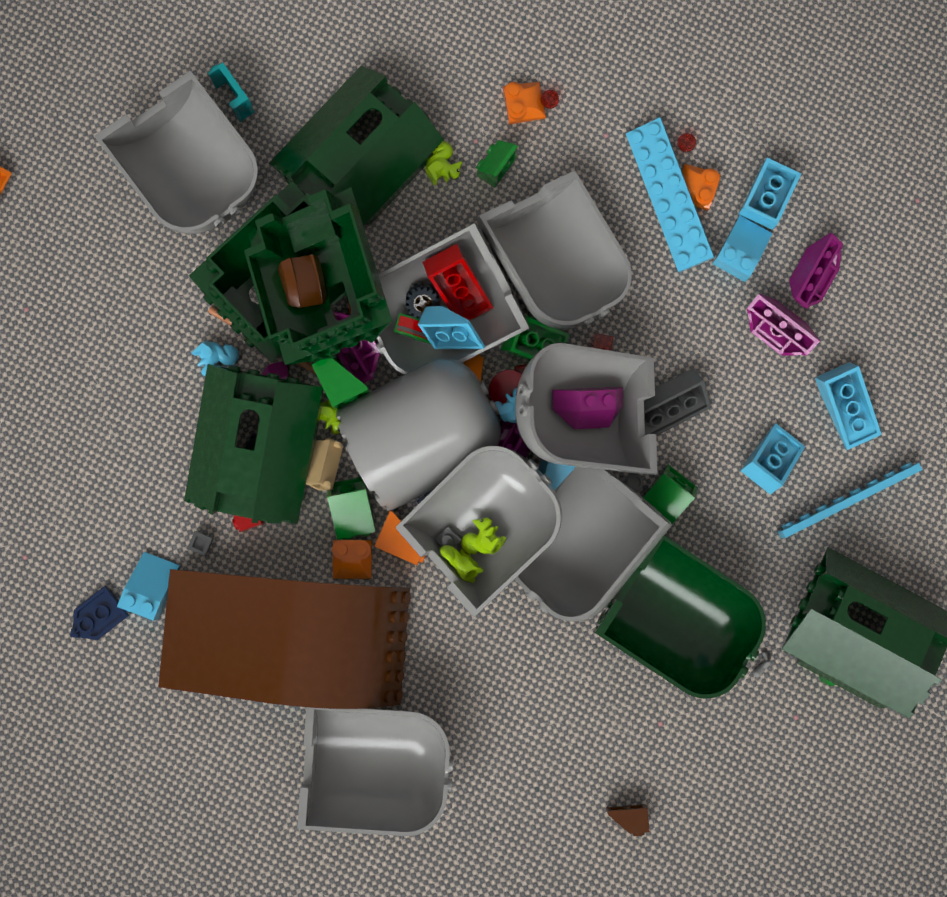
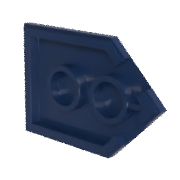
(97, 615)

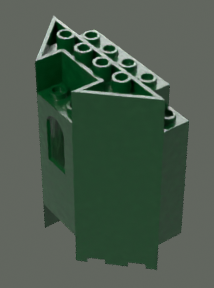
(380, 167)
(337, 236)
(227, 277)
(262, 481)
(881, 668)

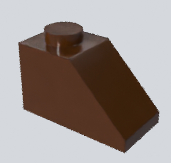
(631, 817)

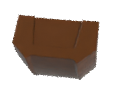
(303, 281)

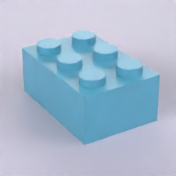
(770, 193)

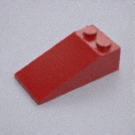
(457, 283)

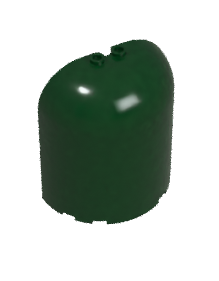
(685, 622)

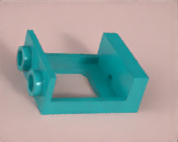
(241, 105)

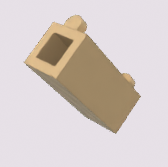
(324, 464)

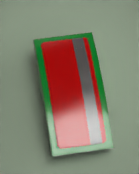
(409, 327)

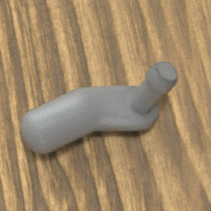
(762, 667)

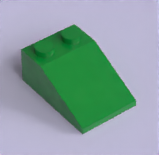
(533, 340)

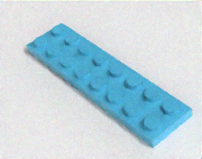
(670, 195)

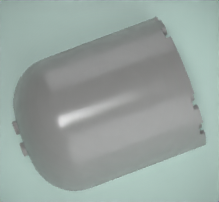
(184, 159)
(559, 254)
(492, 326)
(571, 366)
(418, 429)
(496, 486)
(598, 547)
(373, 772)

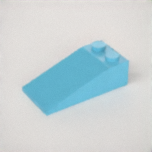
(848, 404)

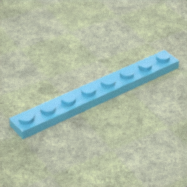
(855, 496)

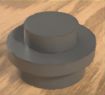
(634, 481)

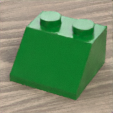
(497, 162)

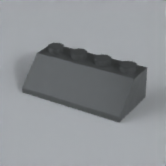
(675, 402)

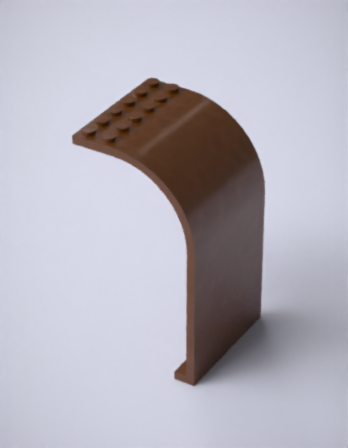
(285, 640)

